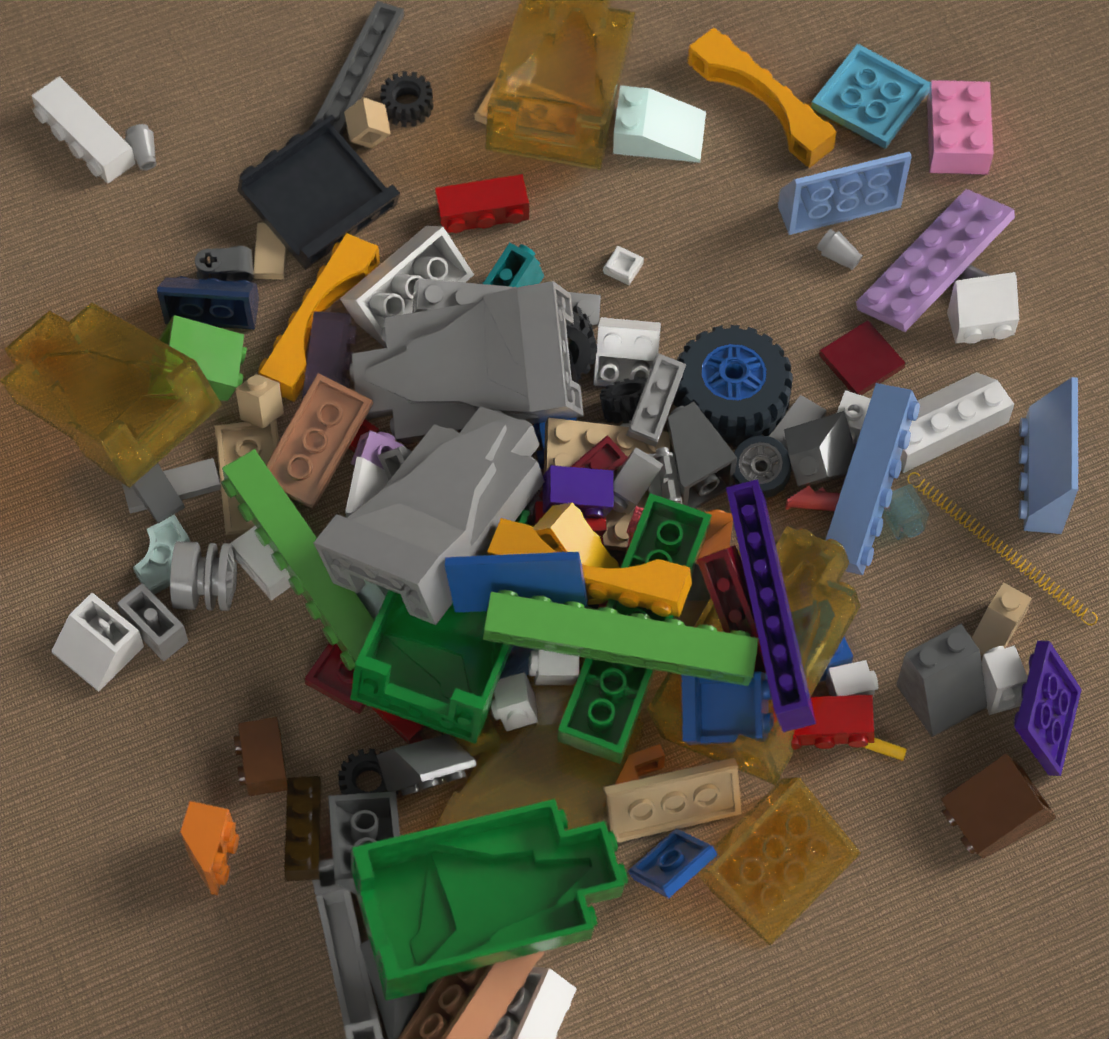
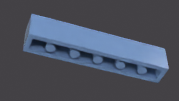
(872, 473)

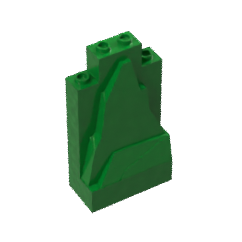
(431, 671)
(481, 892)

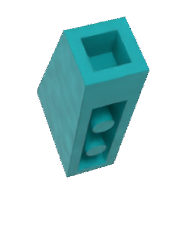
(516, 268)

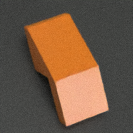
(642, 763)

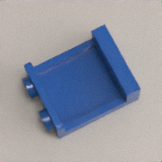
(722, 710)

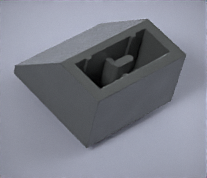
(424, 764)

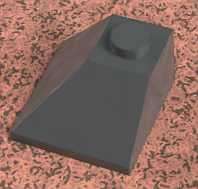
(820, 449)

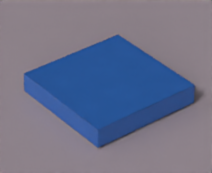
(672, 863)

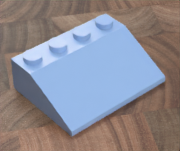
(844, 193)
(1049, 459)

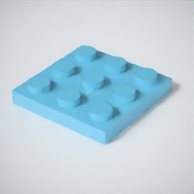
(871, 96)

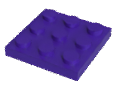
(1048, 708)

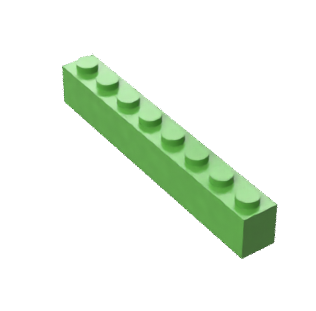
(292, 540)
(620, 638)

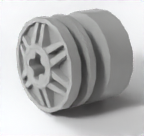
(202, 576)

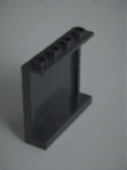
(315, 192)

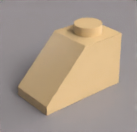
(1001, 618)

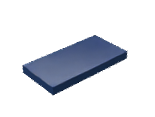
(534, 574)

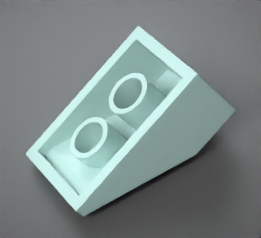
(657, 126)

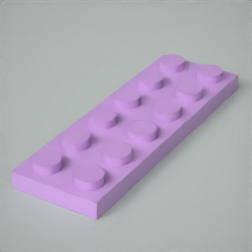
(935, 260)

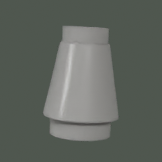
(142, 144)
(839, 249)

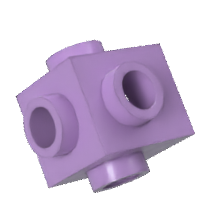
(374, 444)

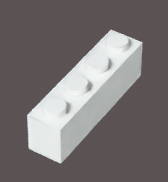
(83, 130)

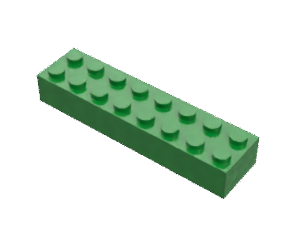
(610, 693)

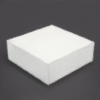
(623, 265)

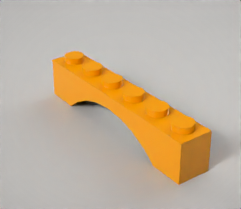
(723, 62)
(348, 265)
(653, 585)

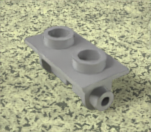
(666, 481)

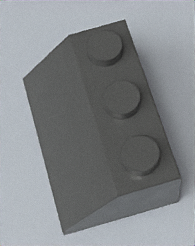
(356, 822)

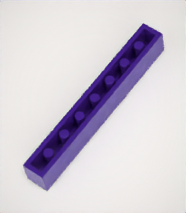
(770, 606)

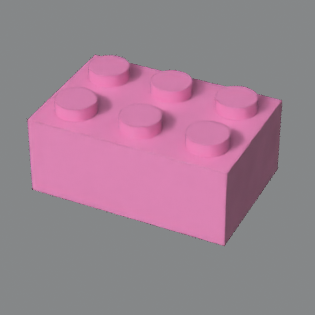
(959, 127)

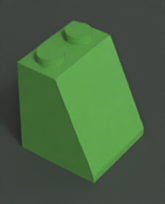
(214, 349)

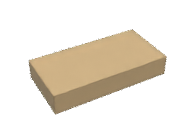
(269, 254)

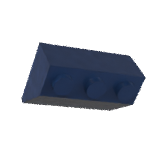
(210, 301)

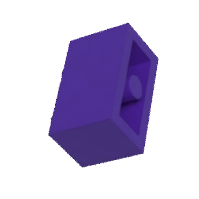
(584, 487)

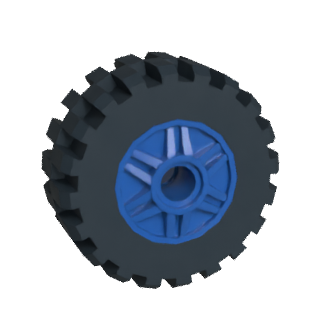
(736, 381)

